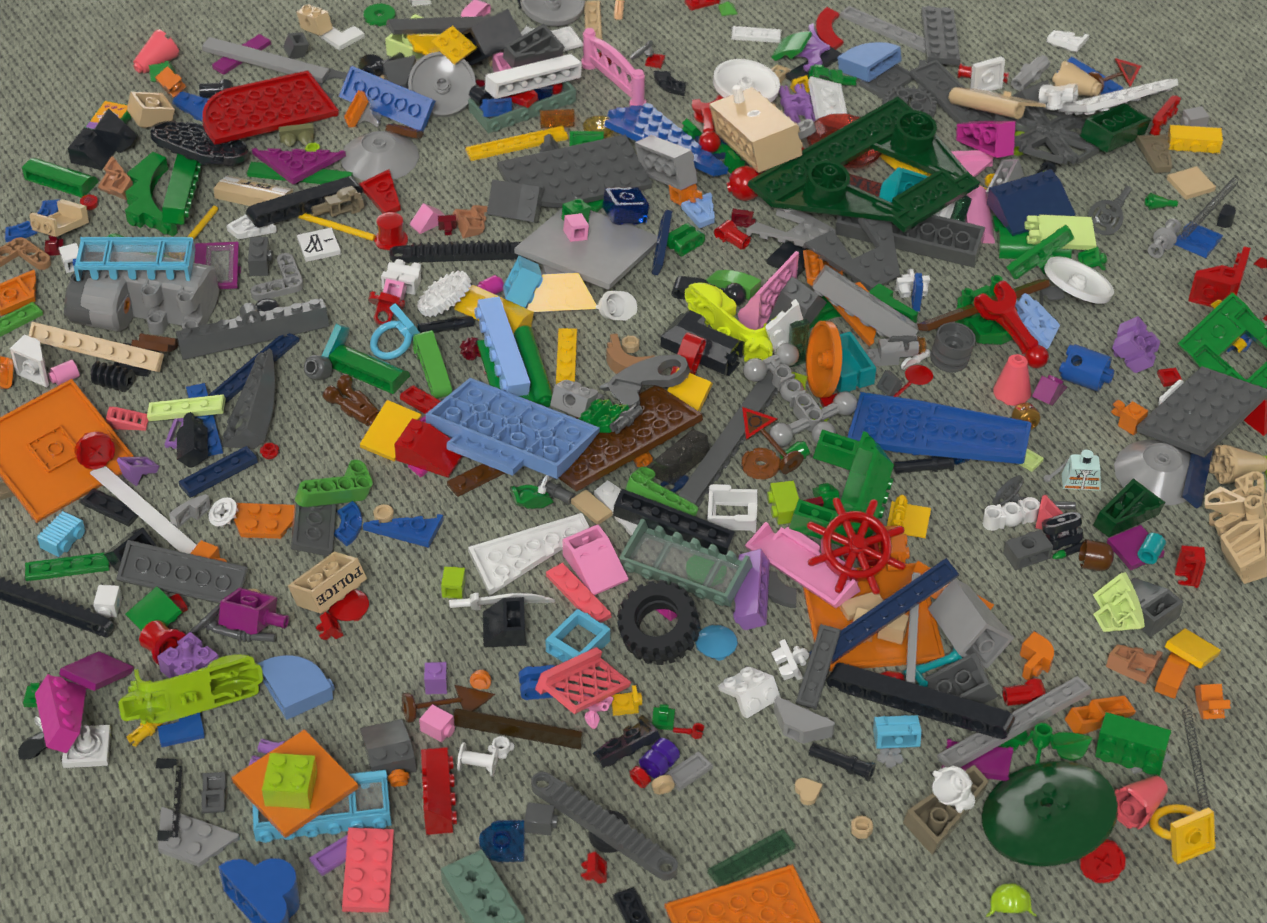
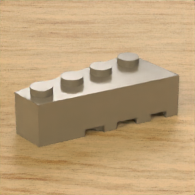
(934, 821)

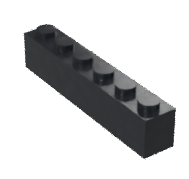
(636, 507)

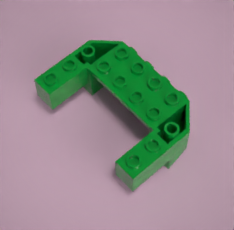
(867, 481)

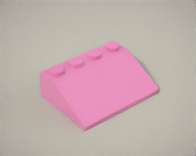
(760, 306)

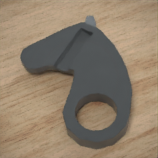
(628, 383)

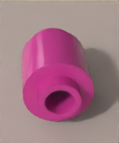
(492, 284)

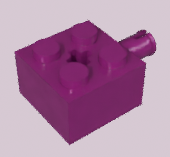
(250, 611)

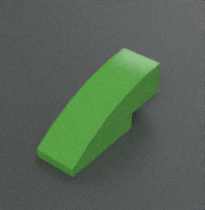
(722, 278)

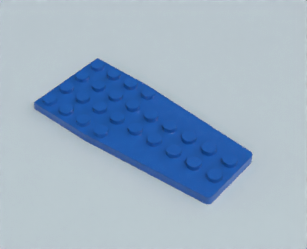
(939, 429)

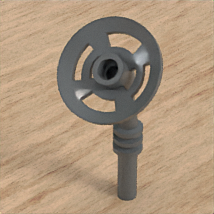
(1115, 211)
(1010, 490)
(211, 624)

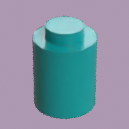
(1151, 548)

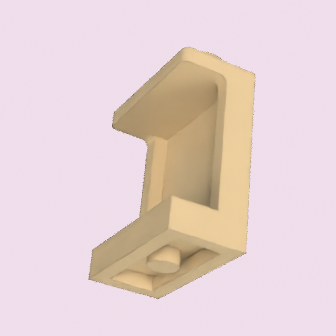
(68, 218)

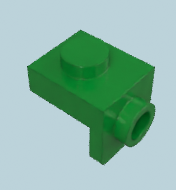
(828, 493)

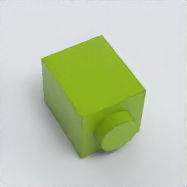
(453, 582)

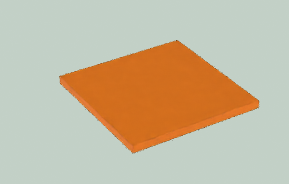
(40, 448)
(879, 651)

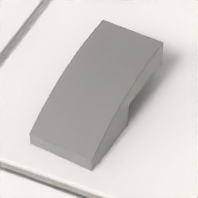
(193, 508)

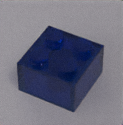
(625, 205)

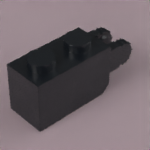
(192, 441)

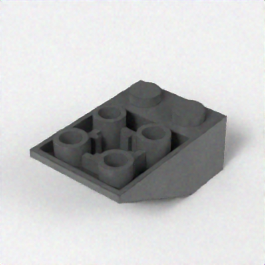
(1158, 606)

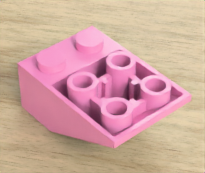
(594, 559)

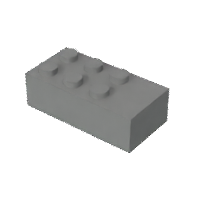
(667, 162)

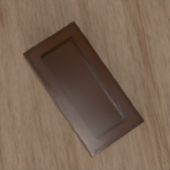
(403, 130)

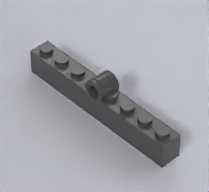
(252, 327)

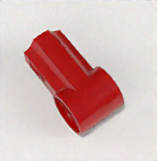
(729, 232)
(1024, 693)

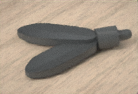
(647, 49)

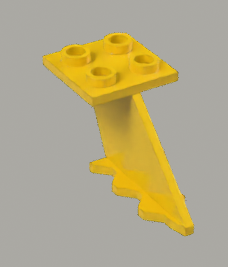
(449, 43)

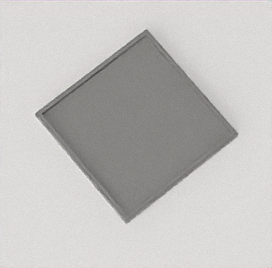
(600, 259)

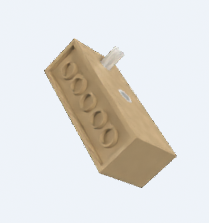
(756, 129)

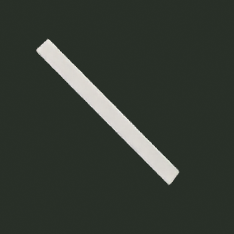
(144, 510)

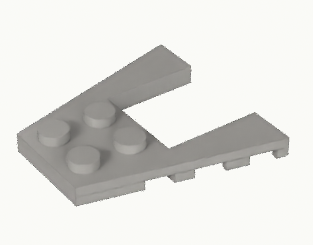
(805, 231)

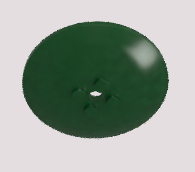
(1041, 835)

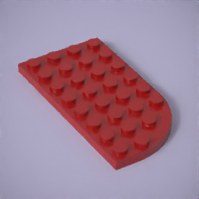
(265, 107)

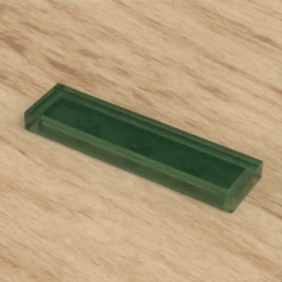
(751, 858)

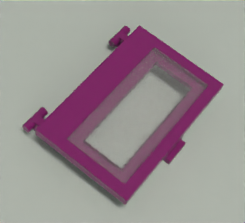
(223, 258)

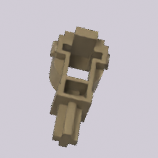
(333, 206)

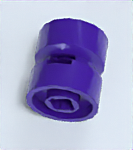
(659, 758)

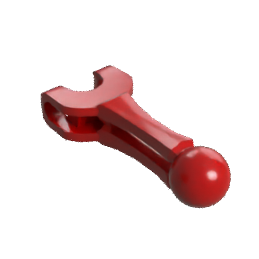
(702, 113)
(1006, 315)

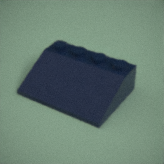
(1028, 197)

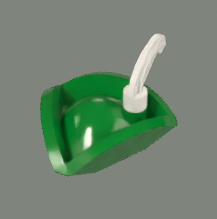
(532, 496)

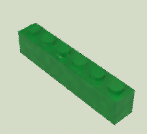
(180, 190)

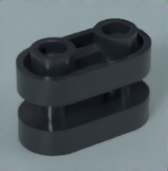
(1063, 529)

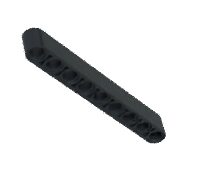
(921, 700)

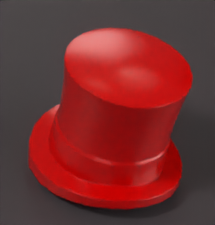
(390, 231)
(158, 638)

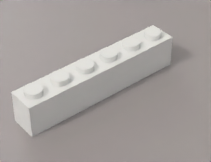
(533, 76)

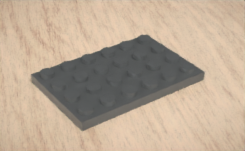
(1202, 411)

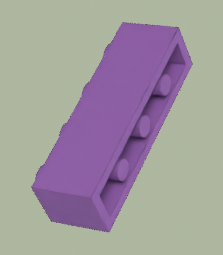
(753, 594)

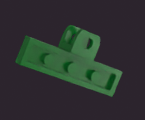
(1040, 253)

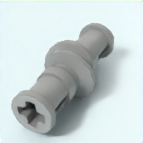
(1164, 238)

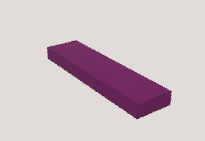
(226, 64)

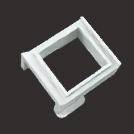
(724, 495)

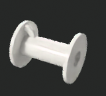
(477, 759)

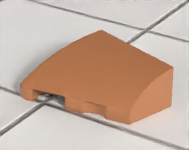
(115, 180)
(471, 221)

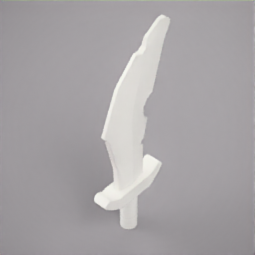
(476, 602)

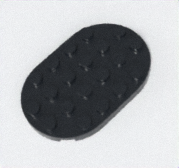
(194, 143)

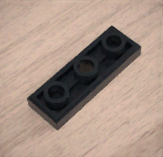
(631, 906)

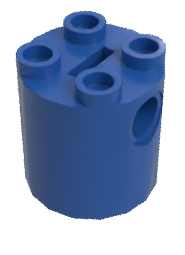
(1093, 369)

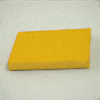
(387, 429)

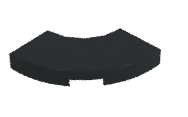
(668, 83)

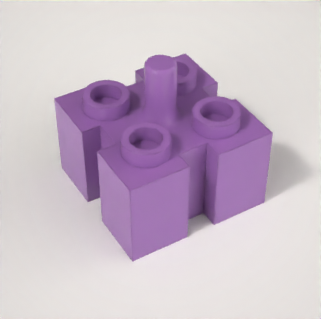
(1136, 345)
(185, 658)

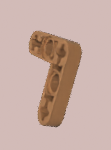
(22, 247)

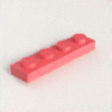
(577, 593)

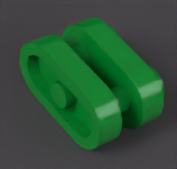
(685, 239)

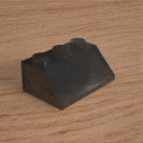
(681, 457)

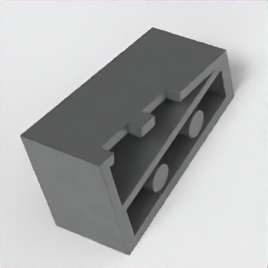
(533, 47)

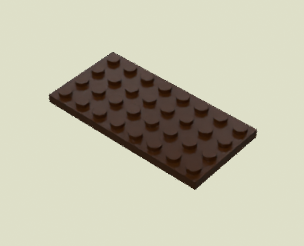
(660, 421)

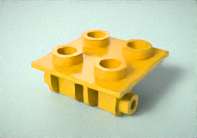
(911, 517)

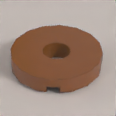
(760, 471)

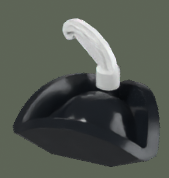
(33, 745)

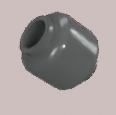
(318, 367)

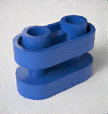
(529, 678)

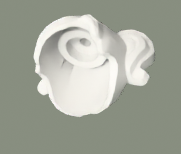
(953, 788)

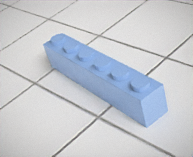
(502, 346)

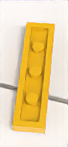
(566, 354)

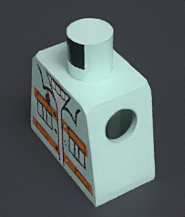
(1082, 472)

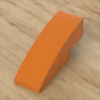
(1172, 676)
(1090, 717)

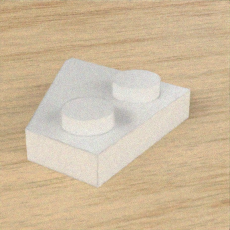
(245, 228)

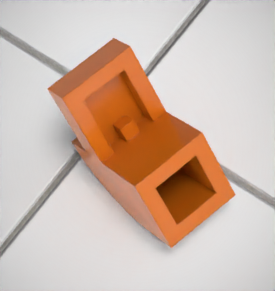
(170, 82)
(1039, 655)
(1210, 701)

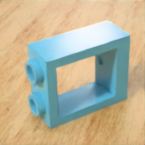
(563, 651)

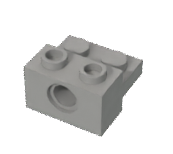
(564, 395)

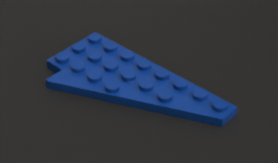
(645, 120)

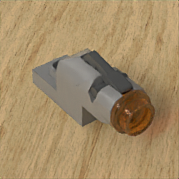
(893, 348)

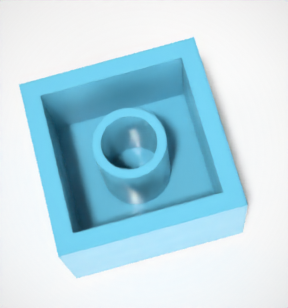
(522, 282)

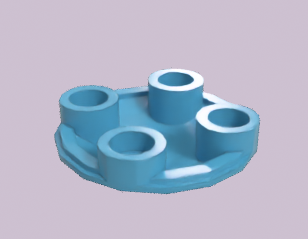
(716, 642)

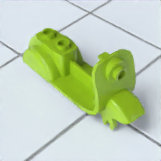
(173, 698)

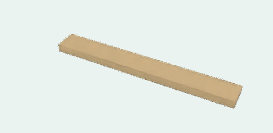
(96, 347)

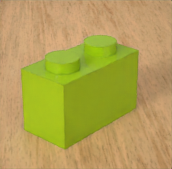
(784, 501)

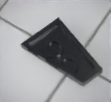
(626, 745)

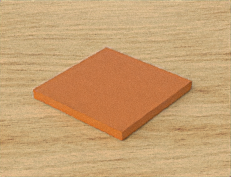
(330, 786)

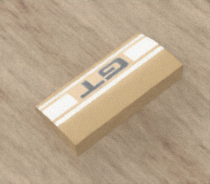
(247, 191)

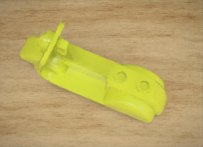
(719, 313)

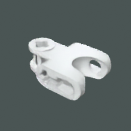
(1058, 95)

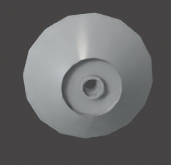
(378, 152)
(1155, 466)

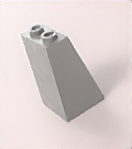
(970, 623)

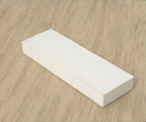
(756, 34)

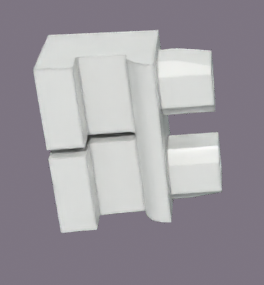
(400, 272)

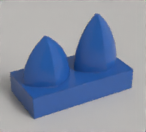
(496, 107)

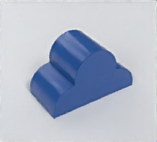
(262, 891)

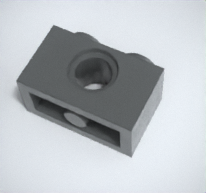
(1028, 549)

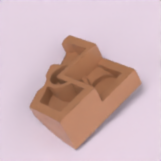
(1127, 660)

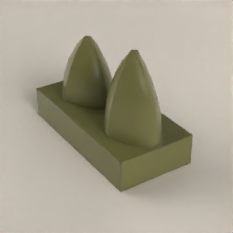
(301, 132)

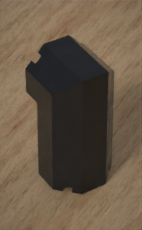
(720, 349)

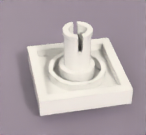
(89, 748)

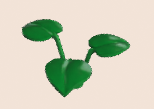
(1068, 745)

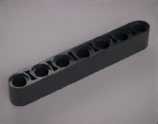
(296, 203)

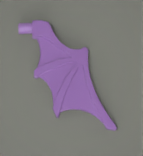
(813, 49)

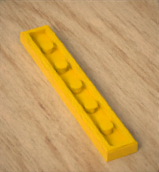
(514, 143)

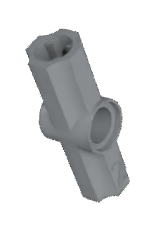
(1030, 72)

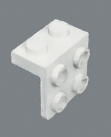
(751, 689)

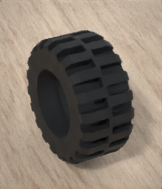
(652, 598)

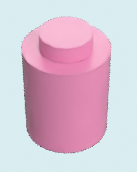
(63, 372)

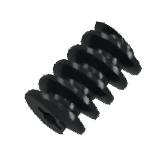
(112, 377)

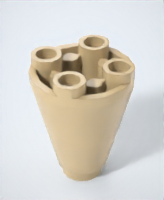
(1072, 74)
(1233, 462)

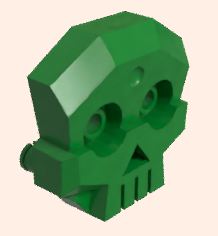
(985, 330)

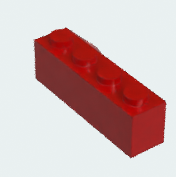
(436, 791)

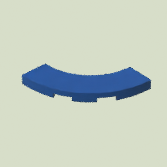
(25, 229)

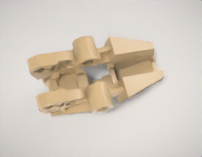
(1242, 525)

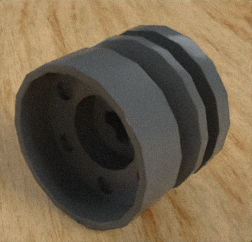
(952, 347)

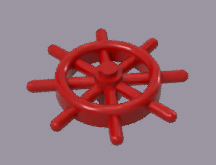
(856, 546)

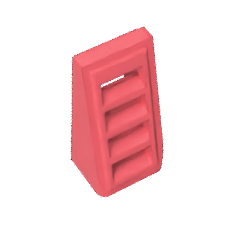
(115, 421)

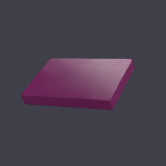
(96, 671)

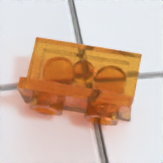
(556, 118)

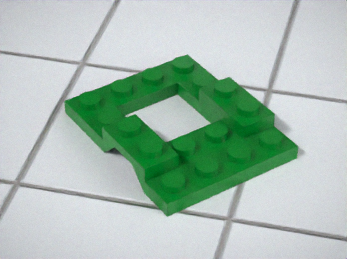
(1219, 332)

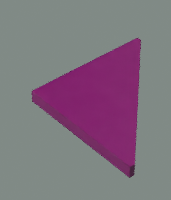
(298, 163)

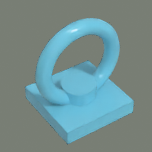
(403, 325)

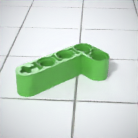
(432, 363)
(642, 483)
(351, 487)

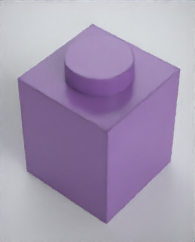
(435, 678)

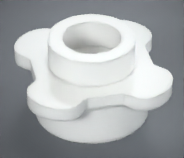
(501, 741)

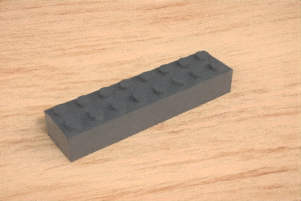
(933, 237)

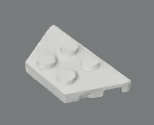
(779, 327)

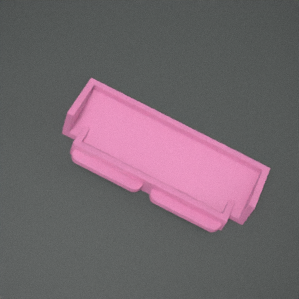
(790, 555)

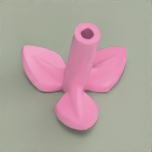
(592, 717)

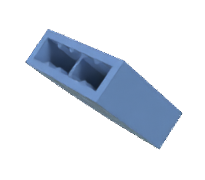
(869, 60)
(295, 684)

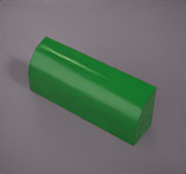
(58, 177)
(1015, 246)
(368, 369)

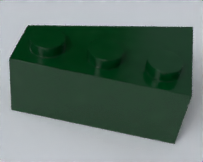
(1128, 508)

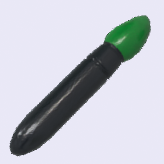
(1060, 554)

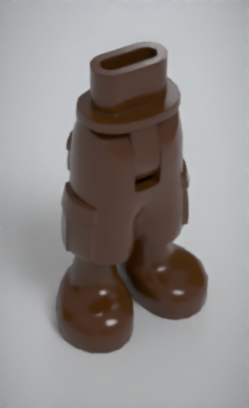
(357, 403)

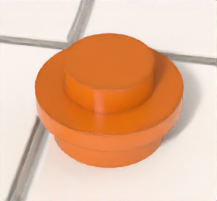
(480, 679)
(398, 778)

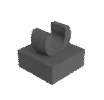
(549, 144)
(889, 383)

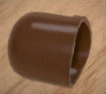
(1096, 555)

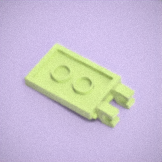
(1080, 227)

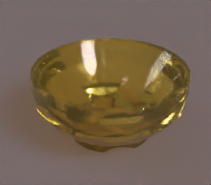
(597, 123)

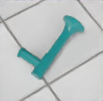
(922, 668)

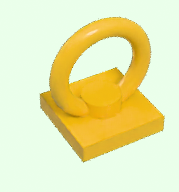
(1189, 835)

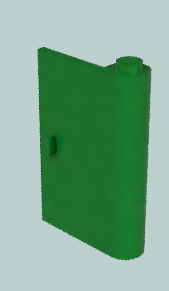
(540, 388)

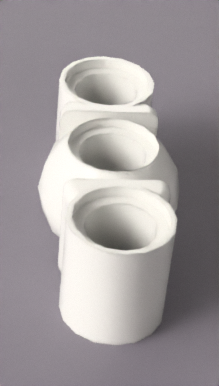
(1011, 514)

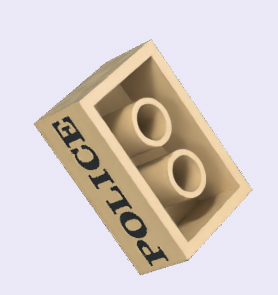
(327, 582)

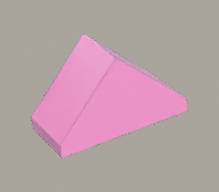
(425, 218)

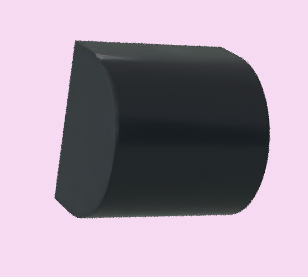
(1226, 216)

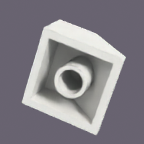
(29, 360)

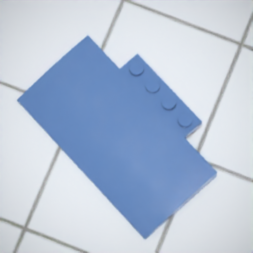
(509, 430)

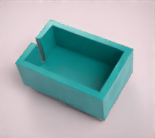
(856, 365)

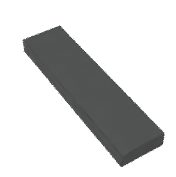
(818, 666)

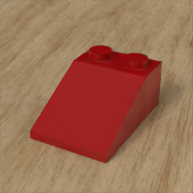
(426, 449)

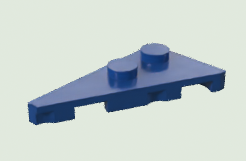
(407, 529)

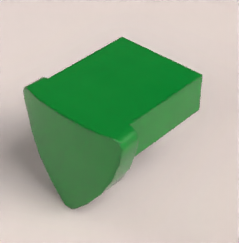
(155, 69)

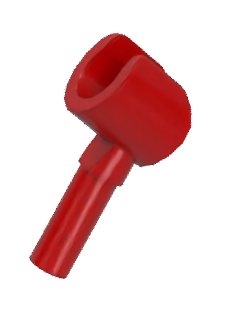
(691, 731)

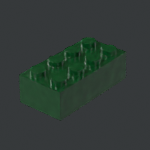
(1114, 127)

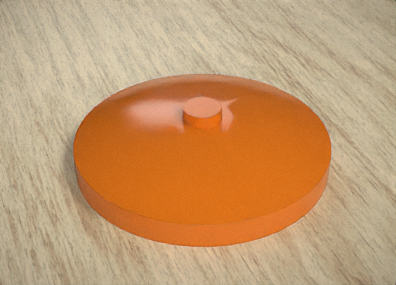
(823, 359)

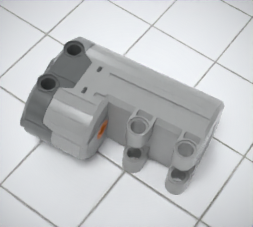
(161, 301)

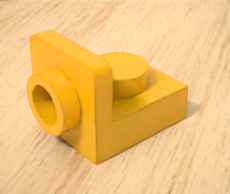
(626, 702)

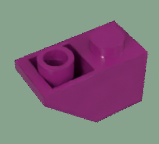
(1049, 389)

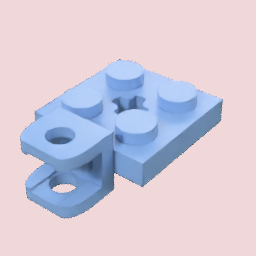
(1032, 316)

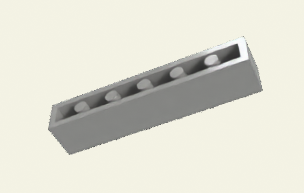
(862, 304)

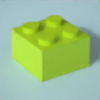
(289, 780)

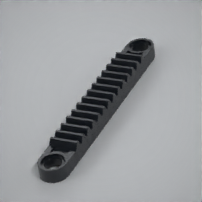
(455, 252)
(54, 608)

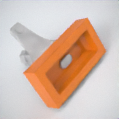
(360, 111)

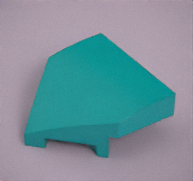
(338, 337)

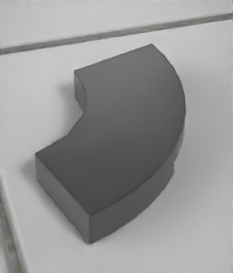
(780, 592)

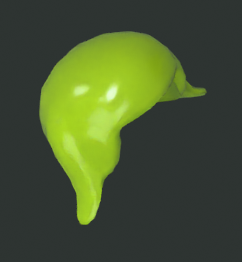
(1010, 899)

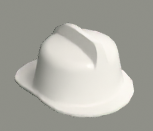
(619, 304)

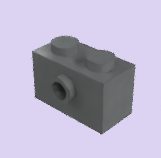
(259, 256)

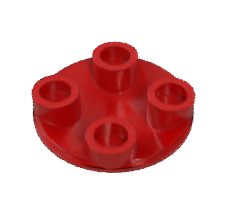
(351, 607)

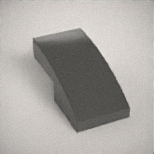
(213, 792)

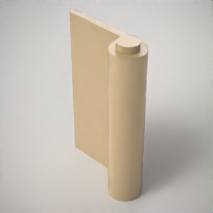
(991, 102)

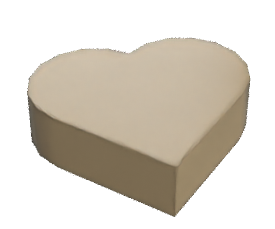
(808, 790)

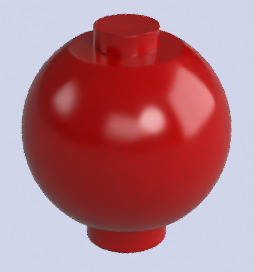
(739, 183)

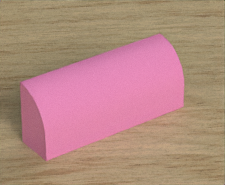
(980, 213)

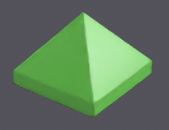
(727, 9)

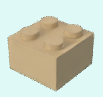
(149, 108)

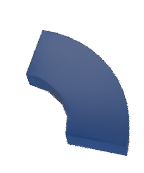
(350, 523)

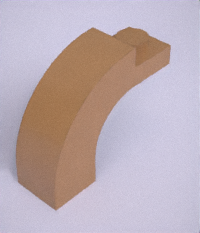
(617, 358)

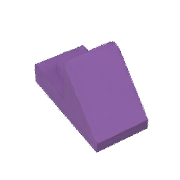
(134, 467)

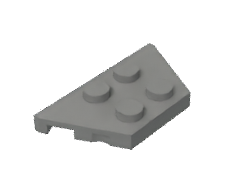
(195, 840)

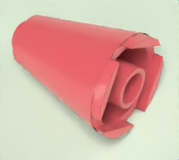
(155, 51)
(1013, 382)
(1140, 801)

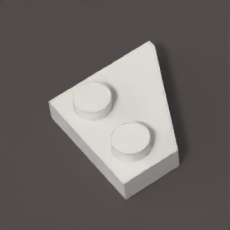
(1067, 40)

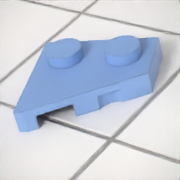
(701, 211)

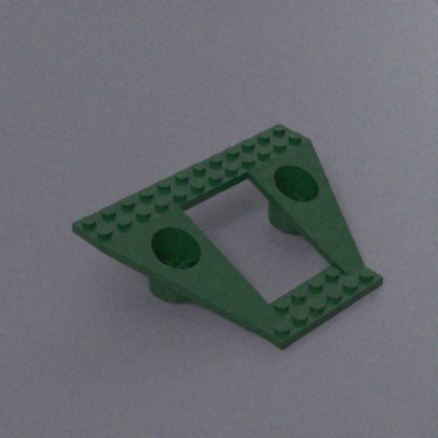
(821, 182)

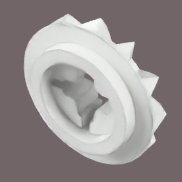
(219, 508)

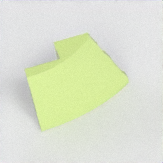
(1118, 606)

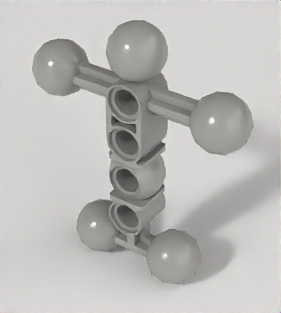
(785, 356)

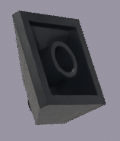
(115, 131)

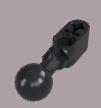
(733, 290)

